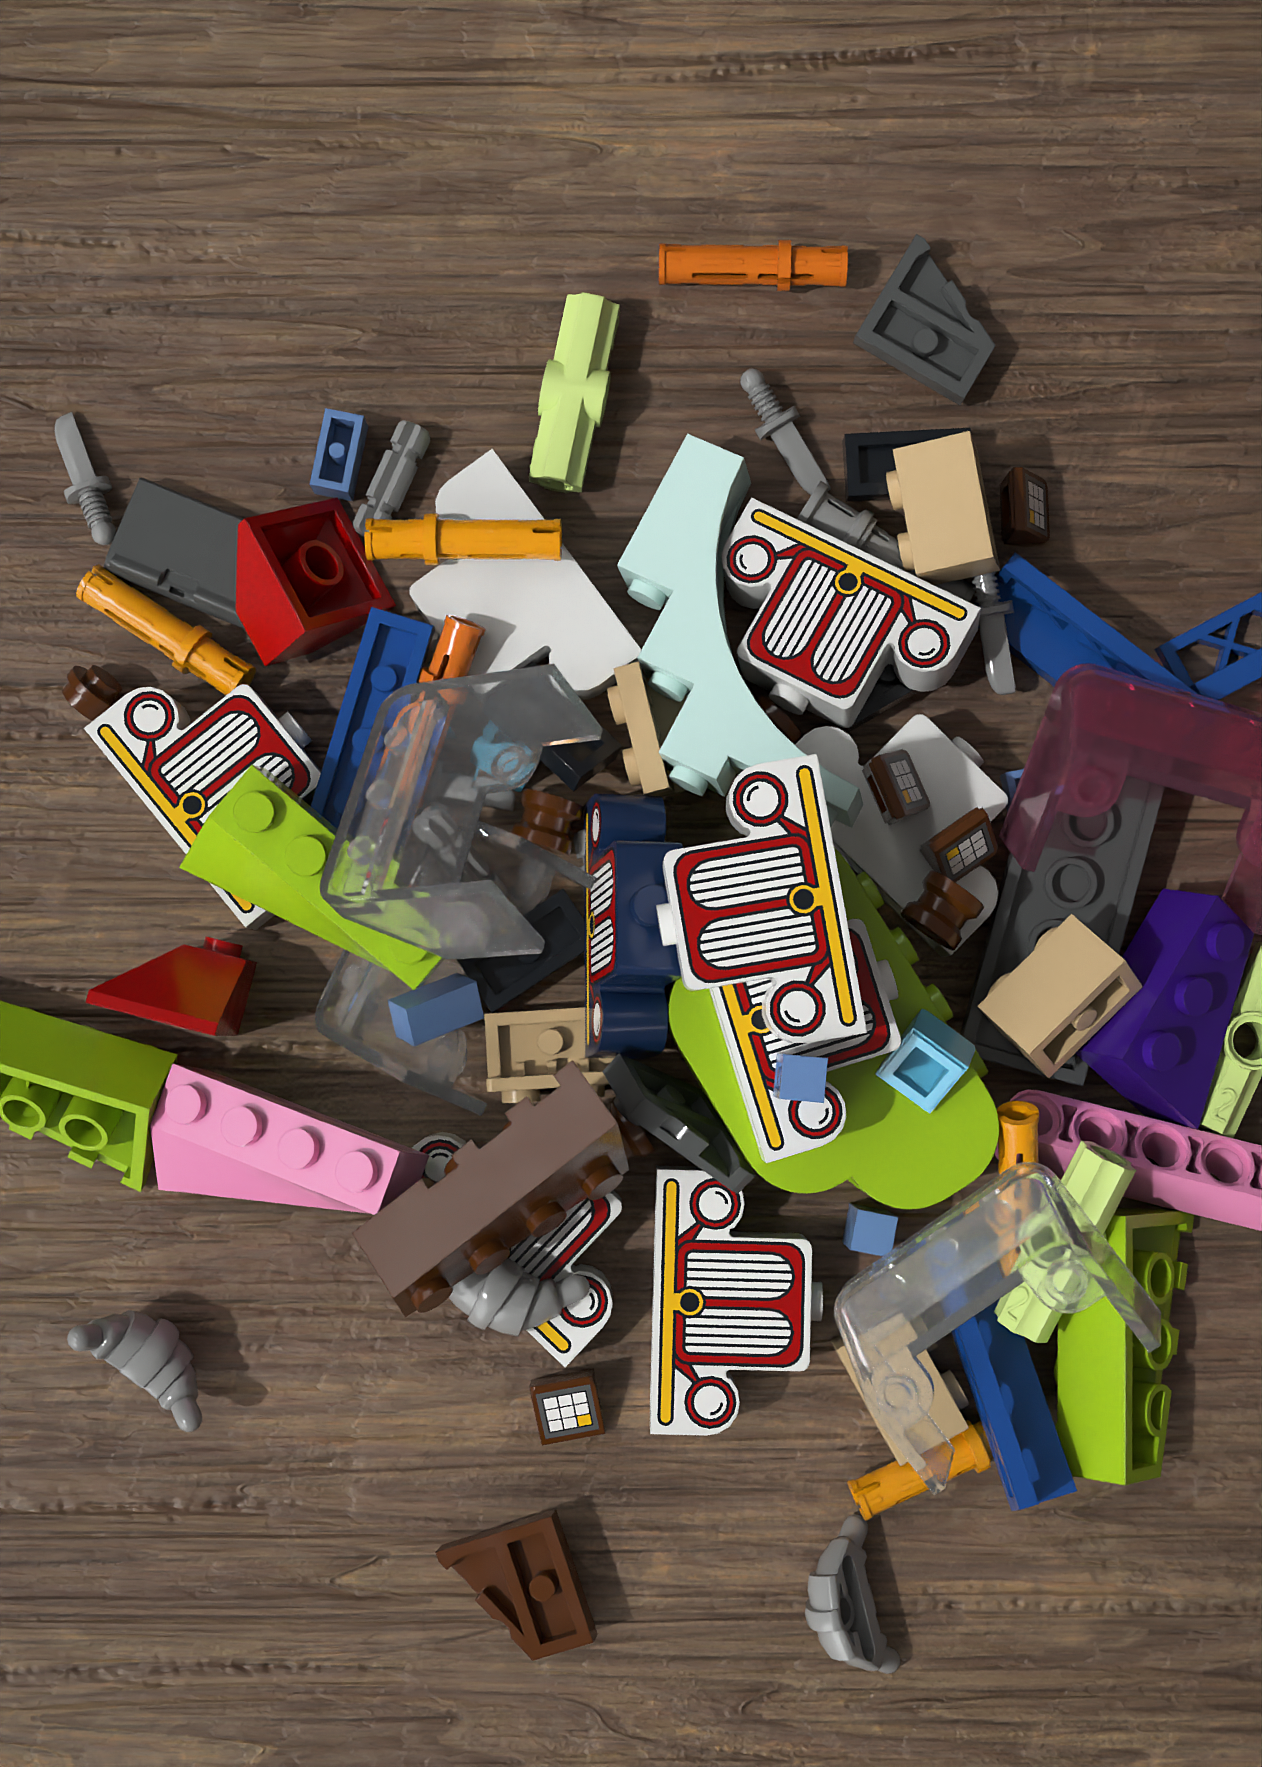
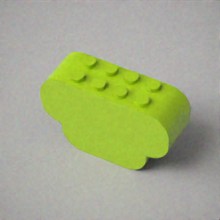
(887, 1140)

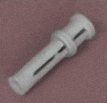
(860, 531)

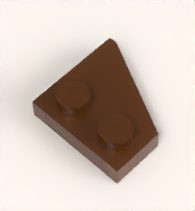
(526, 1583)

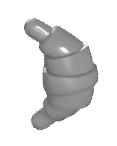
(514, 1299)
(148, 1356)
(844, 1606)

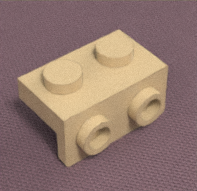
(648, 722)
(533, 1046)

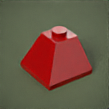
(303, 580)
(185, 988)

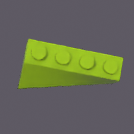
(273, 854)
(81, 1089)
(1107, 1381)

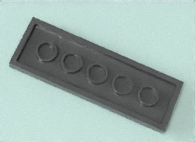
(1083, 871)

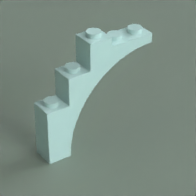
(688, 653)

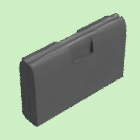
(178, 550)

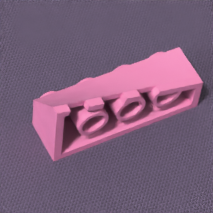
(258, 1147)

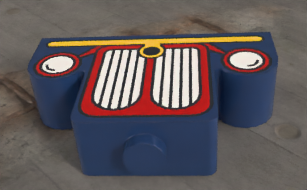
(622, 932)

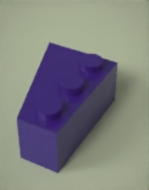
(1171, 1032)

